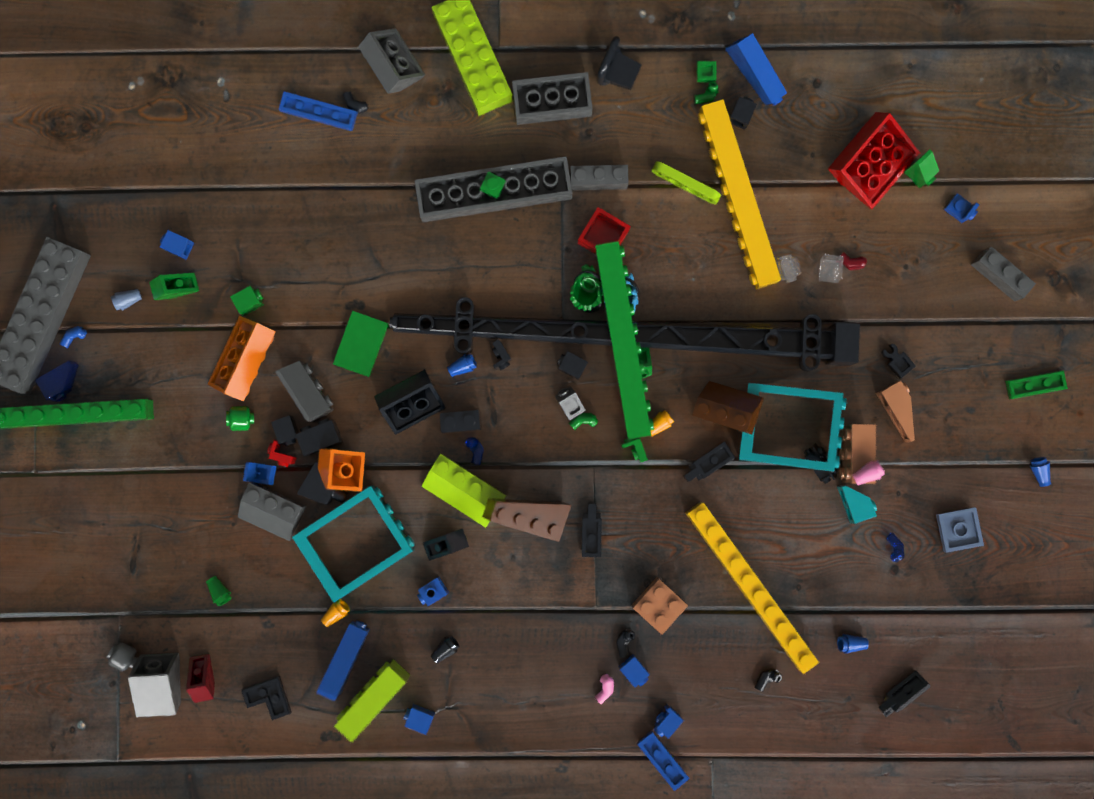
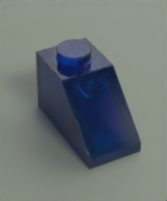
(58, 381)

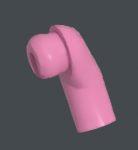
(607, 688)

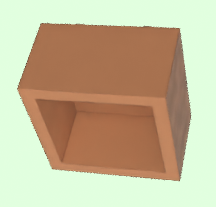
(659, 605)

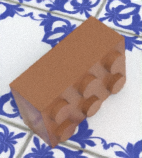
(856, 450)

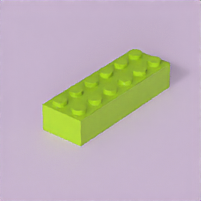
(472, 55)

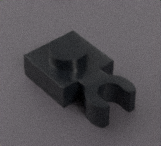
(899, 363)

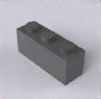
(599, 177)
(1003, 274)

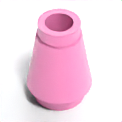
(870, 472)

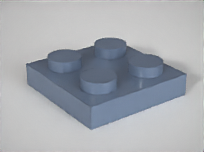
(959, 529)

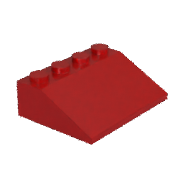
(874, 159)

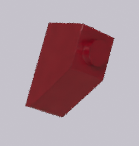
(200, 678)

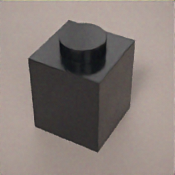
(742, 112)
(572, 365)
(285, 430)

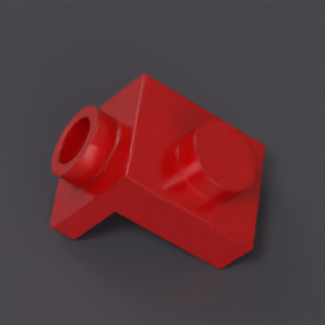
(283, 459)

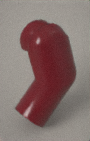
(854, 263)

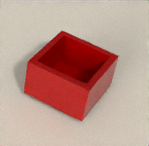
(602, 229)

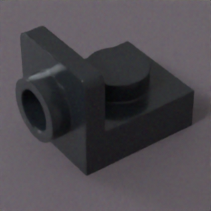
(500, 351)

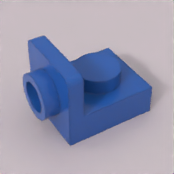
(961, 208)

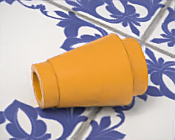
(661, 422)
(336, 612)

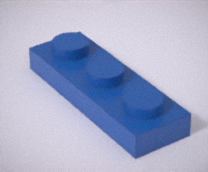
(663, 760)

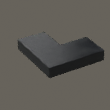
(272, 693)

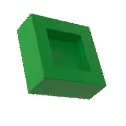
(706, 71)
(492, 185)

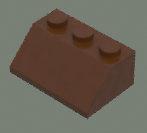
(728, 407)

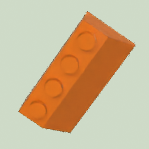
(241, 358)

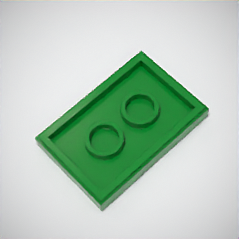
(360, 344)

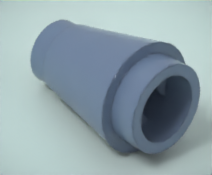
(125, 299)

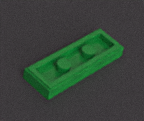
(1036, 384)

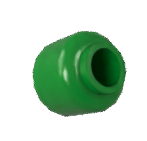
(239, 418)

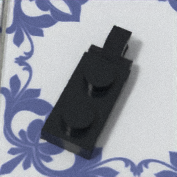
(709, 462)
(591, 532)
(904, 694)

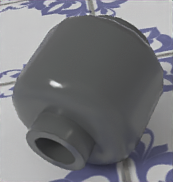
(122, 656)

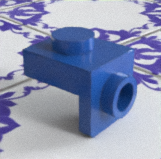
(259, 473)

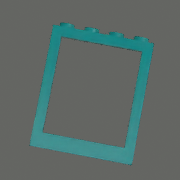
(835, 441)
(318, 566)

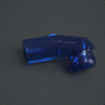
(476, 448)
(898, 547)

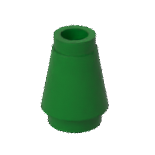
(218, 592)

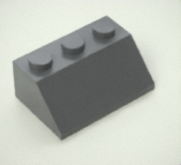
(391, 60)
(305, 391)
(270, 510)

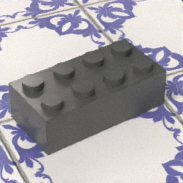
(552, 98)

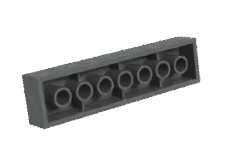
(525, 186)
(39, 314)

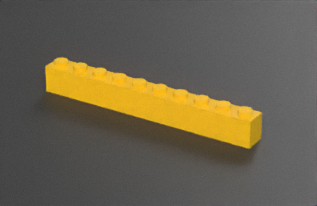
(739, 194)
(752, 587)

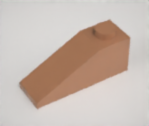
(899, 407)

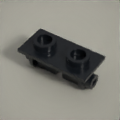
(819, 454)

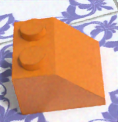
(341, 469)

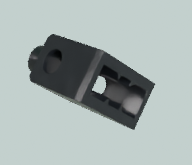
(314, 488)

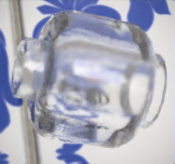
(788, 268)

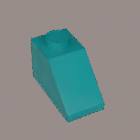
(857, 505)

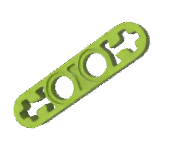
(686, 182)

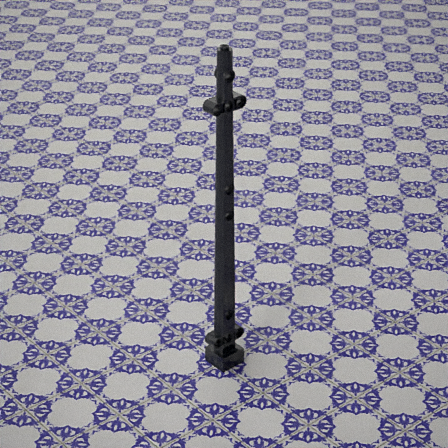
(836, 344)

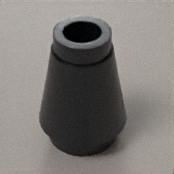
(446, 648)

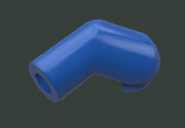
(71, 334)

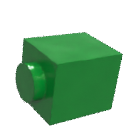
(247, 300)

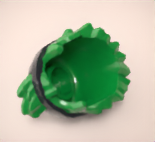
(587, 290)

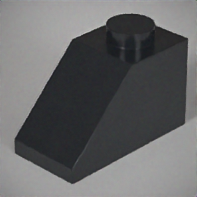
(446, 544)

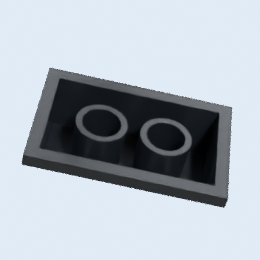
(409, 402)

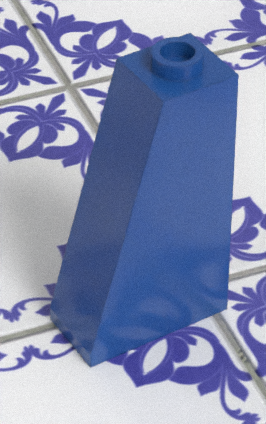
(757, 69)
(343, 660)

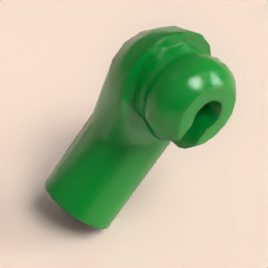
(709, 95)
(584, 418)

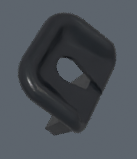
(617, 68)

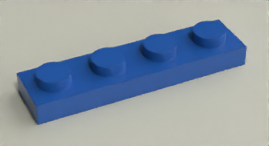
(318, 111)

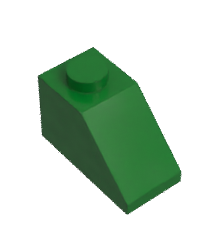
(923, 170)
(173, 285)

